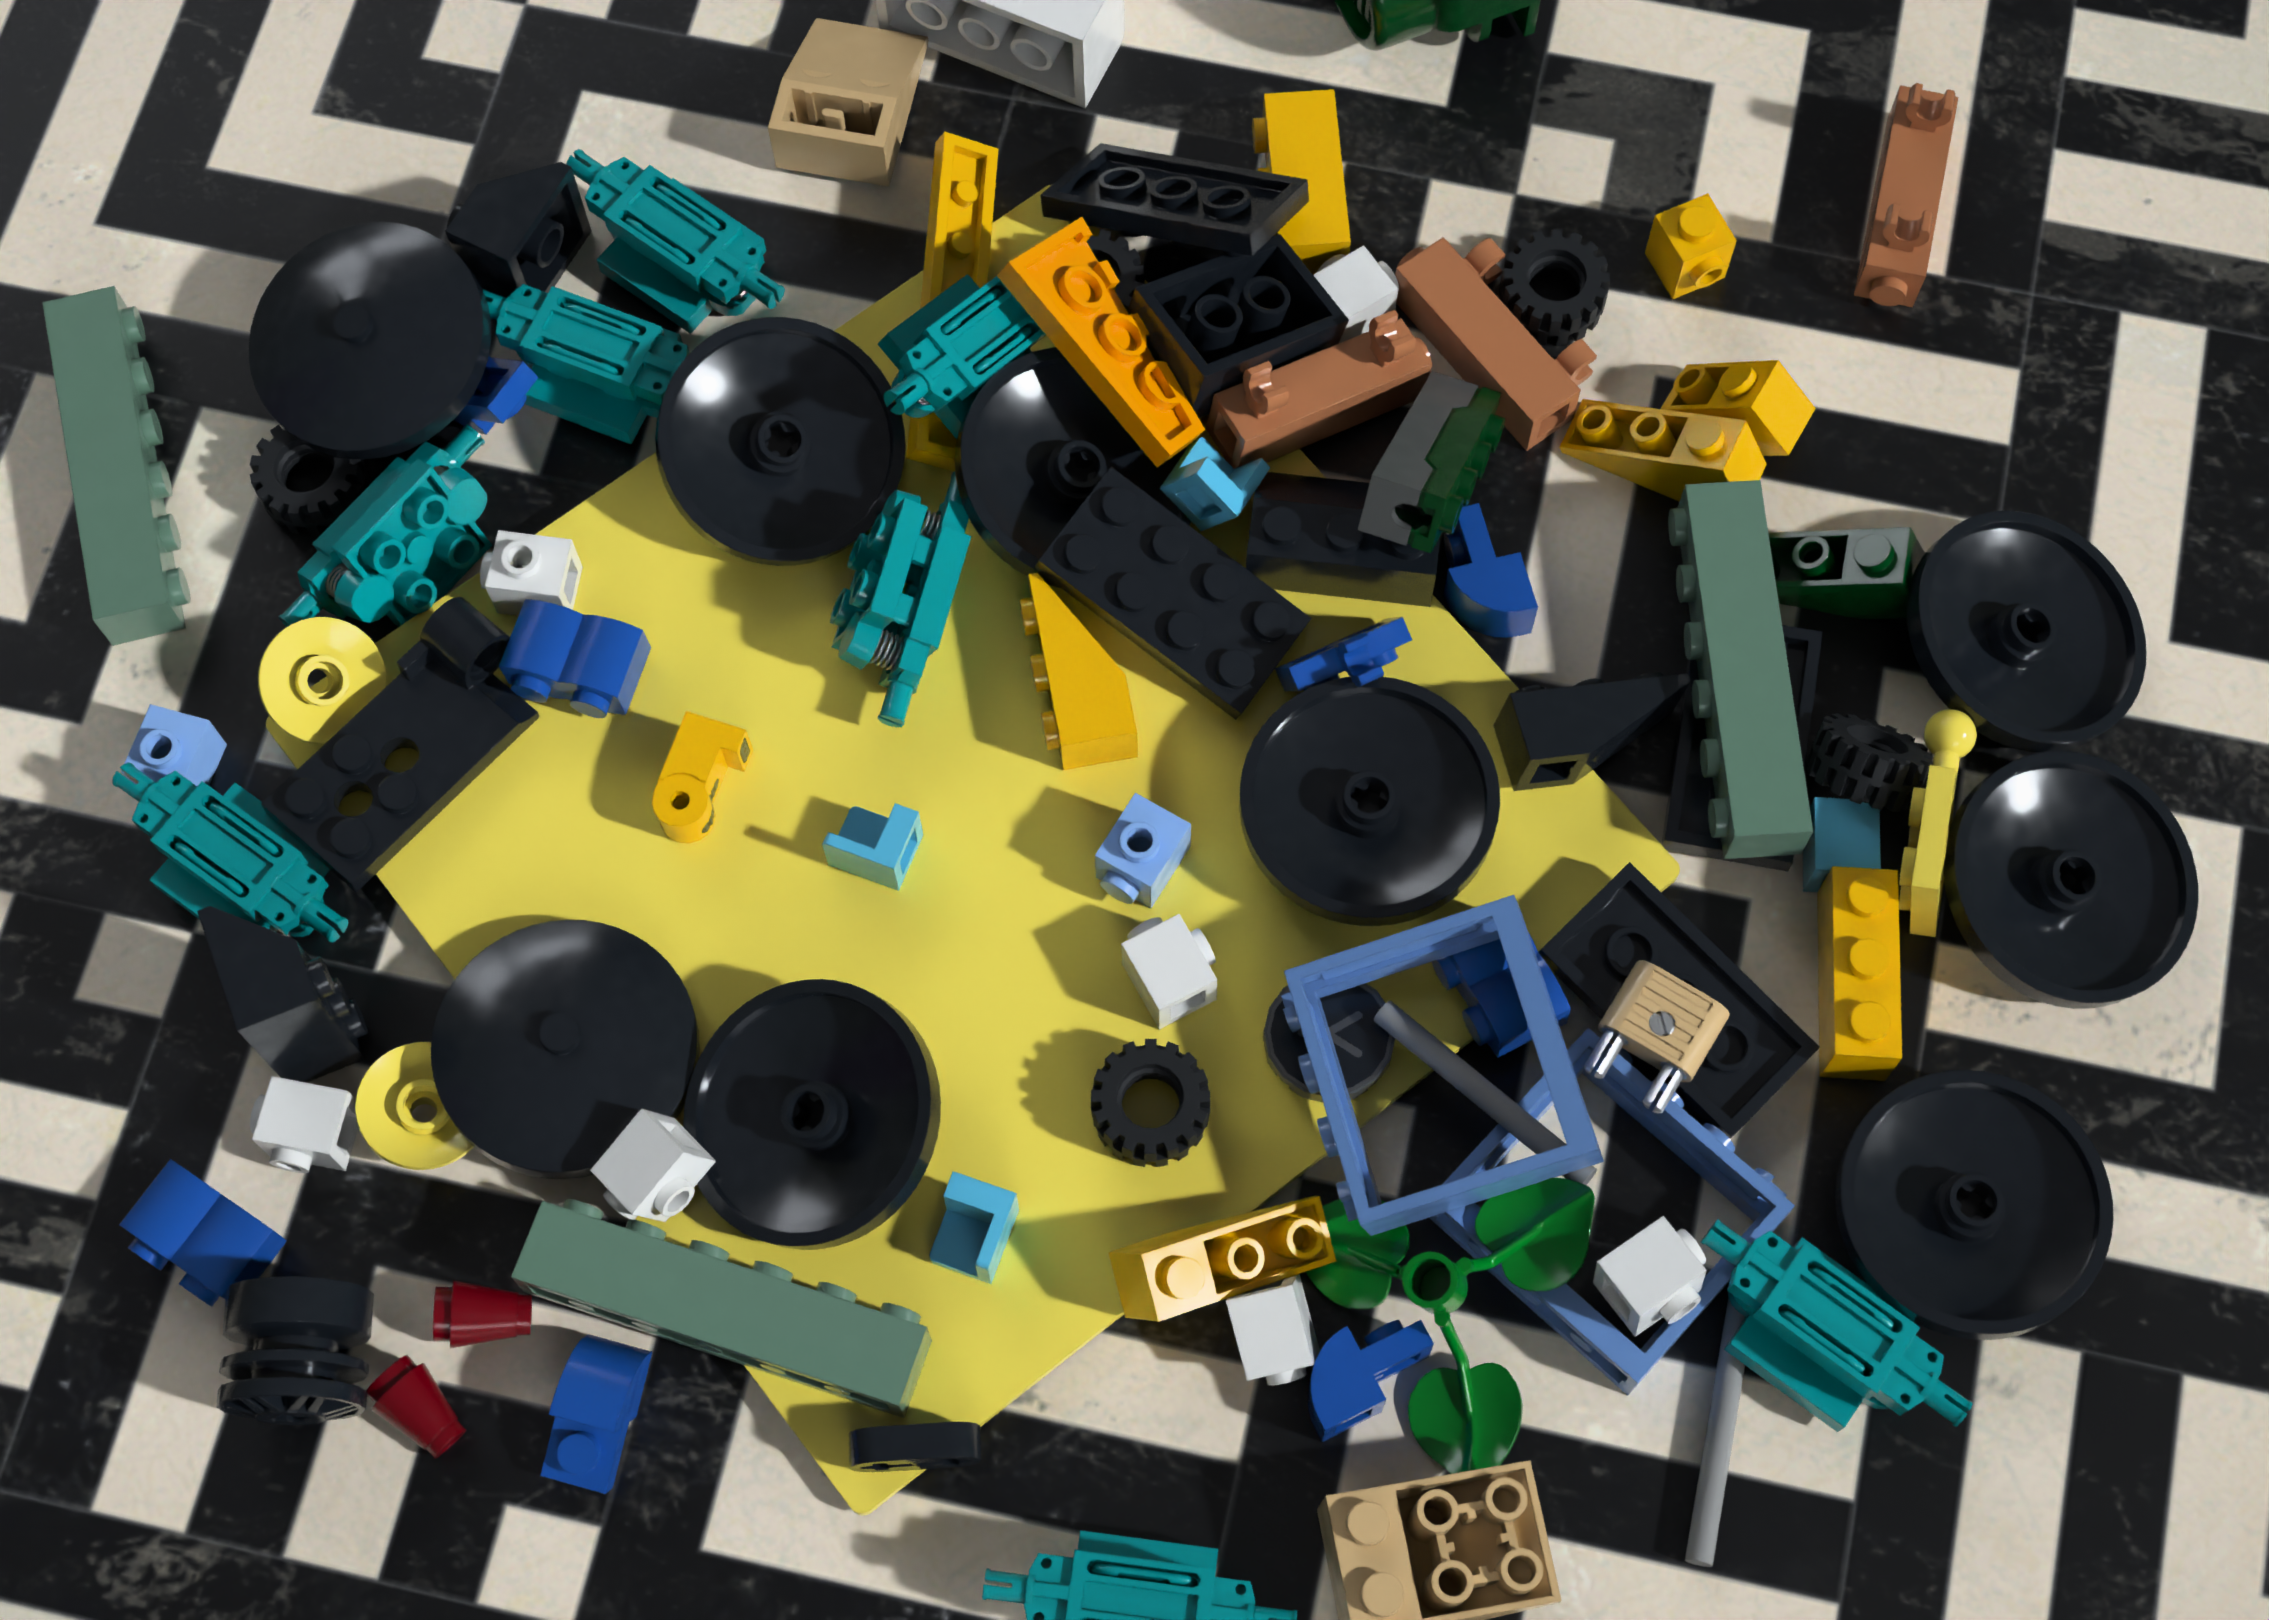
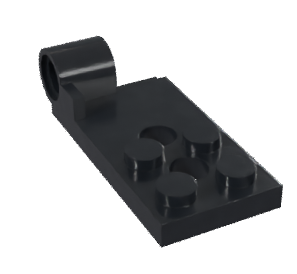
(441, 707)

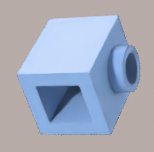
(176, 743)
(1142, 852)

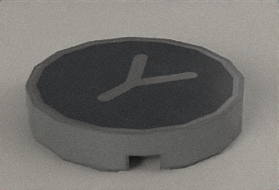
(1360, 1043)

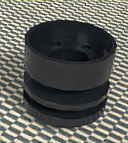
(295, 1359)

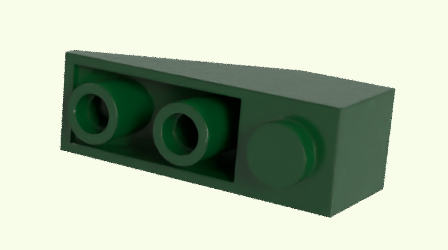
(1846, 570)

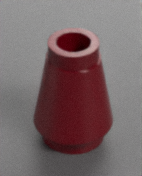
(479, 1314)
(415, 1406)

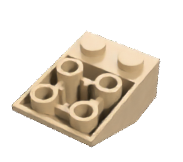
(846, 101)
(1440, 1547)

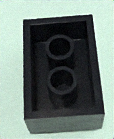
(1234, 316)

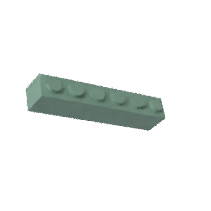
(115, 466)
(1741, 671)
(724, 1307)

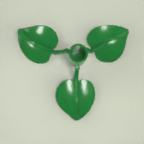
(1540, 1238)

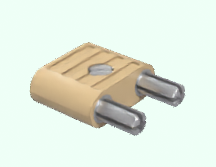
(1662, 1025)

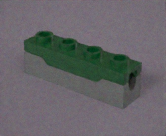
(1433, 463)

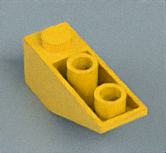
(1663, 446)
(1086, 688)
(1220, 1259)

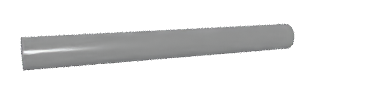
(1473, 1085)
(1716, 1449)

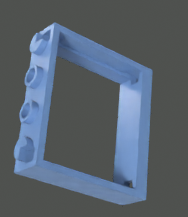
(1323, 1072)
(1699, 1146)

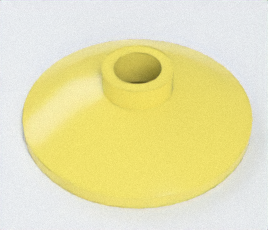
(339, 650)
(385, 1108)

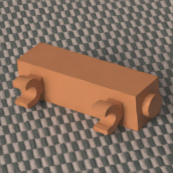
(1906, 196)
(1486, 342)
(1319, 393)

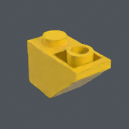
(1746, 391)

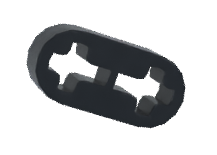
(914, 1447)

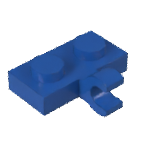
(1357, 654)

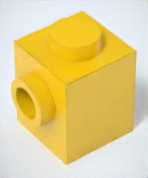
(1690, 246)

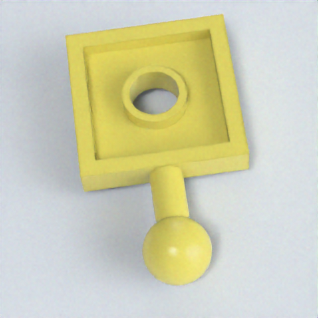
(1948, 737)

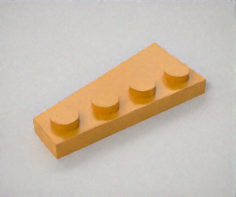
(1084, 318)

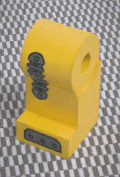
(694, 775)

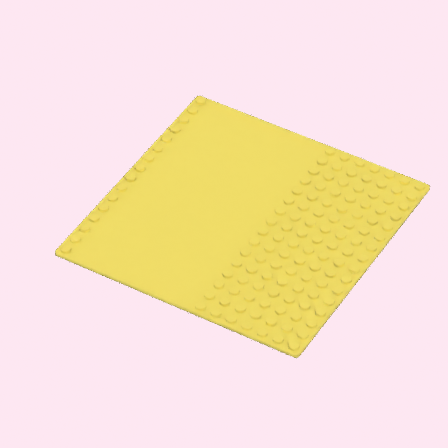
(1000, 924)

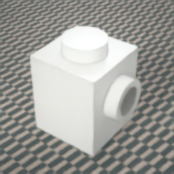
(1359, 288)
(532, 569)
(1170, 968)
(304, 1125)
(652, 1167)
(1652, 1276)
(1274, 1331)

